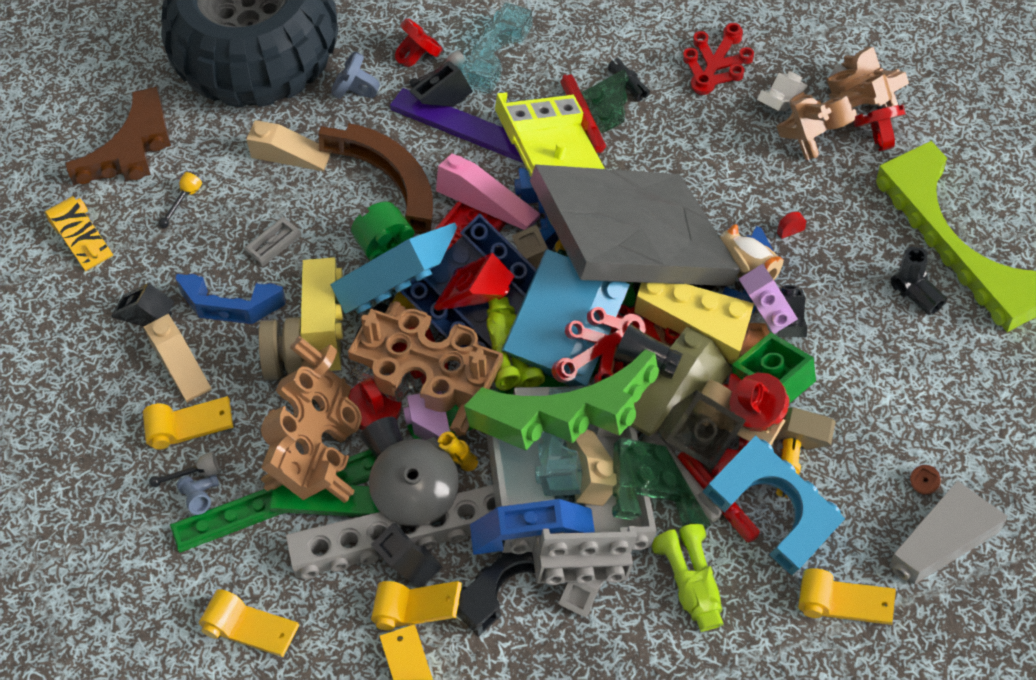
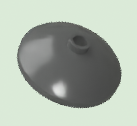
(416, 500)

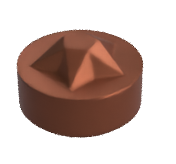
(925, 479)

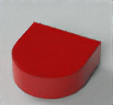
(791, 224)

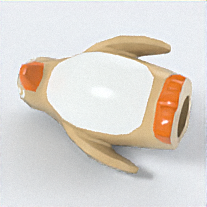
(750, 253)

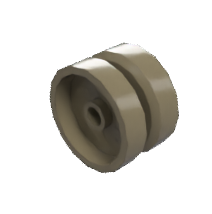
(275, 347)

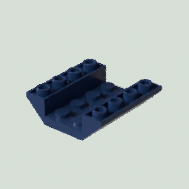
(476, 241)

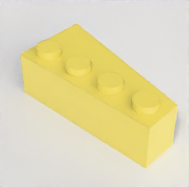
(707, 312)

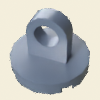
(354, 79)

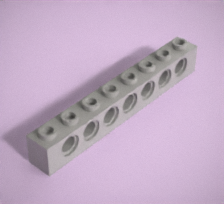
(364, 529)

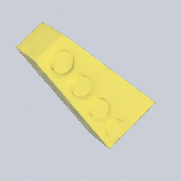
(320, 306)

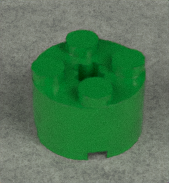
(381, 229)

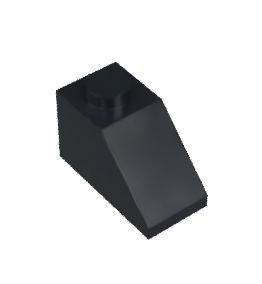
(443, 87)
(143, 305)

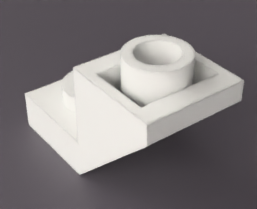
(782, 90)

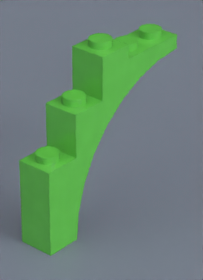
(564, 415)

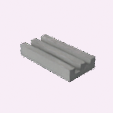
(275, 244)

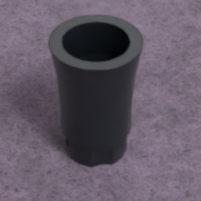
(636, 341)
(381, 435)

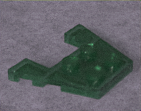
(651, 472)

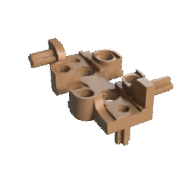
(858, 85)
(383, 330)
(338, 416)

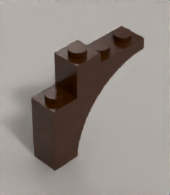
(126, 151)

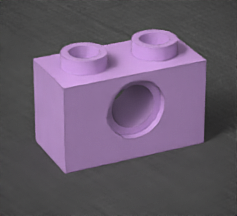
(768, 298)

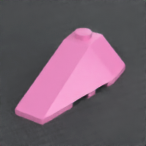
(478, 189)

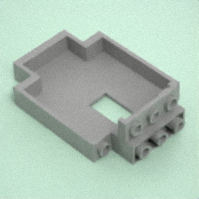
(569, 556)

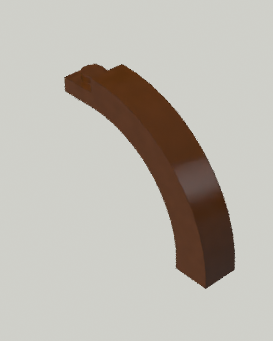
(392, 160)

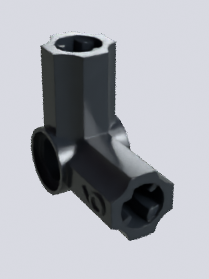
(914, 282)

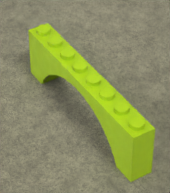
(912, 186)

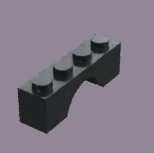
(479, 602)

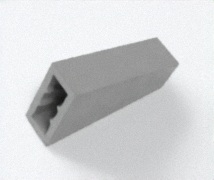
(949, 531)

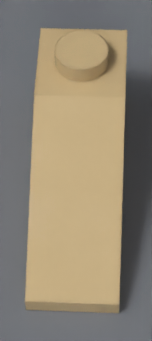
(284, 146)
(177, 358)
(597, 469)

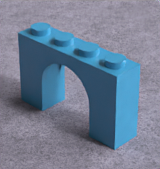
(813, 514)

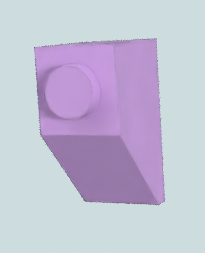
(425, 421)

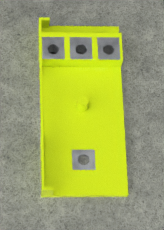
(547, 132)

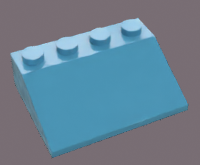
(393, 270)
(549, 305)

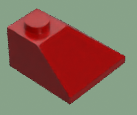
(476, 284)

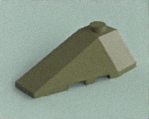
(698, 364)

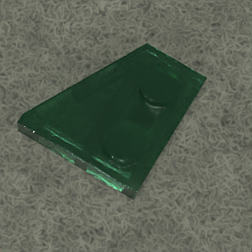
(607, 101)

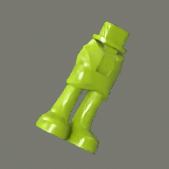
(499, 323)
(696, 588)

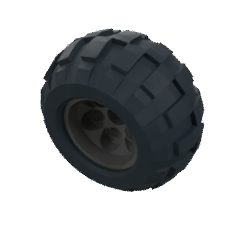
(248, 47)

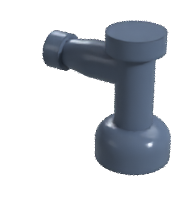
(197, 500)

